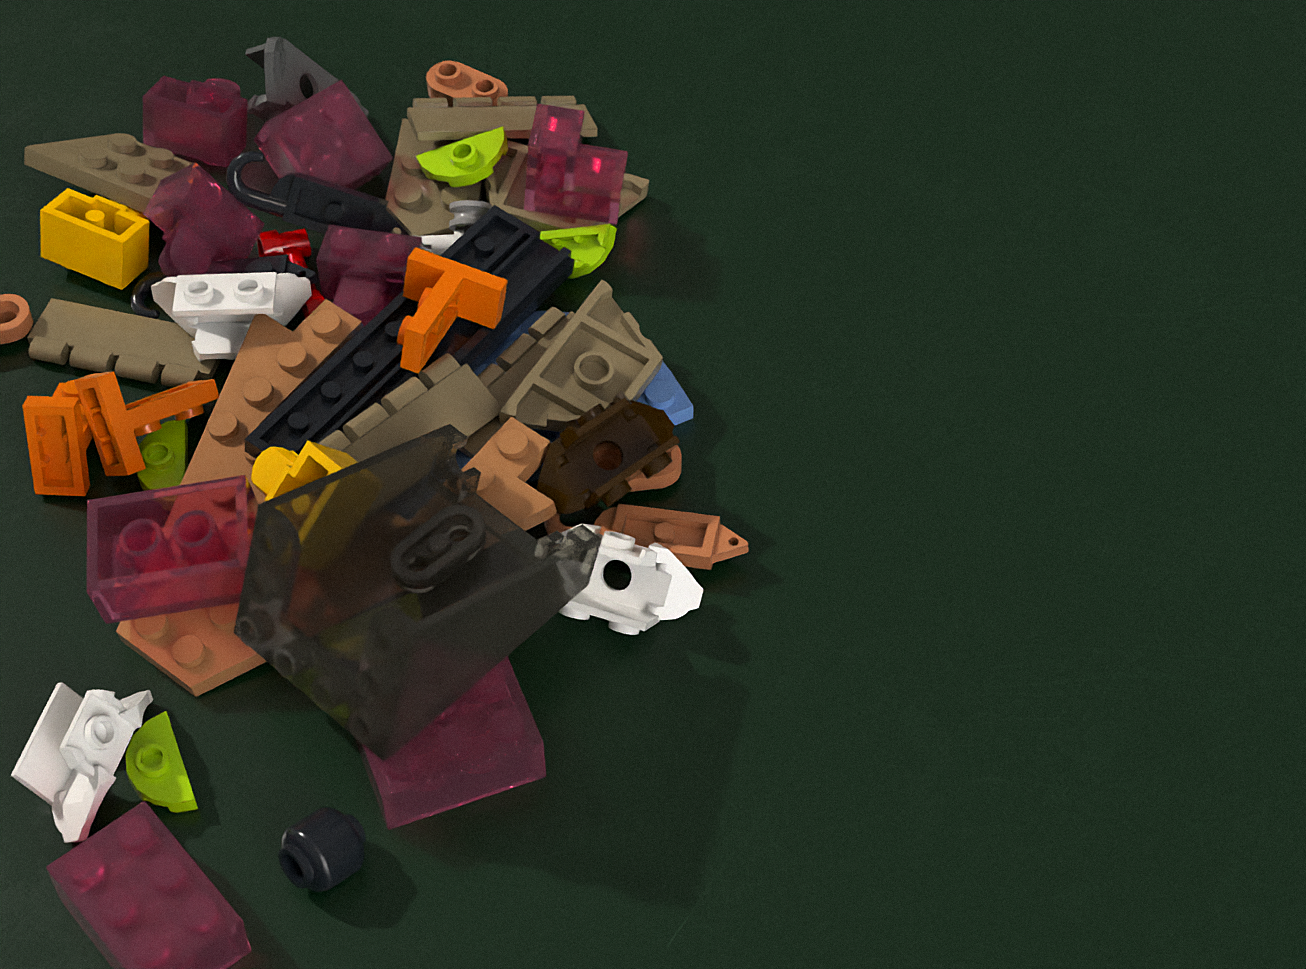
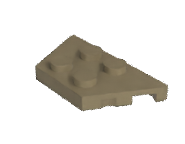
(108, 166)
(507, 191)
(416, 199)
(585, 366)

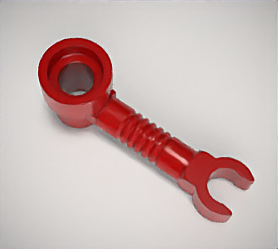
(296, 246)

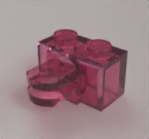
(196, 119)
(200, 222)
(363, 268)

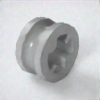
(467, 213)

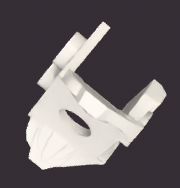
(222, 306)
(657, 591)
(77, 753)

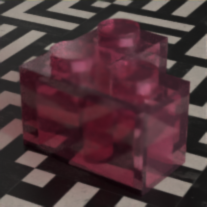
(571, 176)

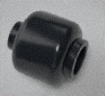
(322, 849)

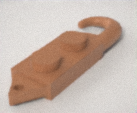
(691, 537)

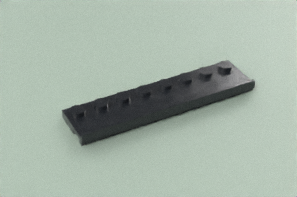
(371, 360)

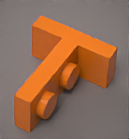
(443, 293)
(118, 425)
(58, 442)

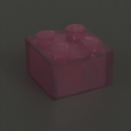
(325, 140)

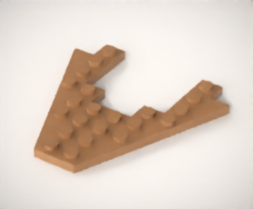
(272, 363)

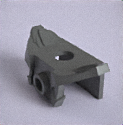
(288, 78)

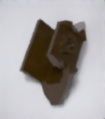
(635, 428)

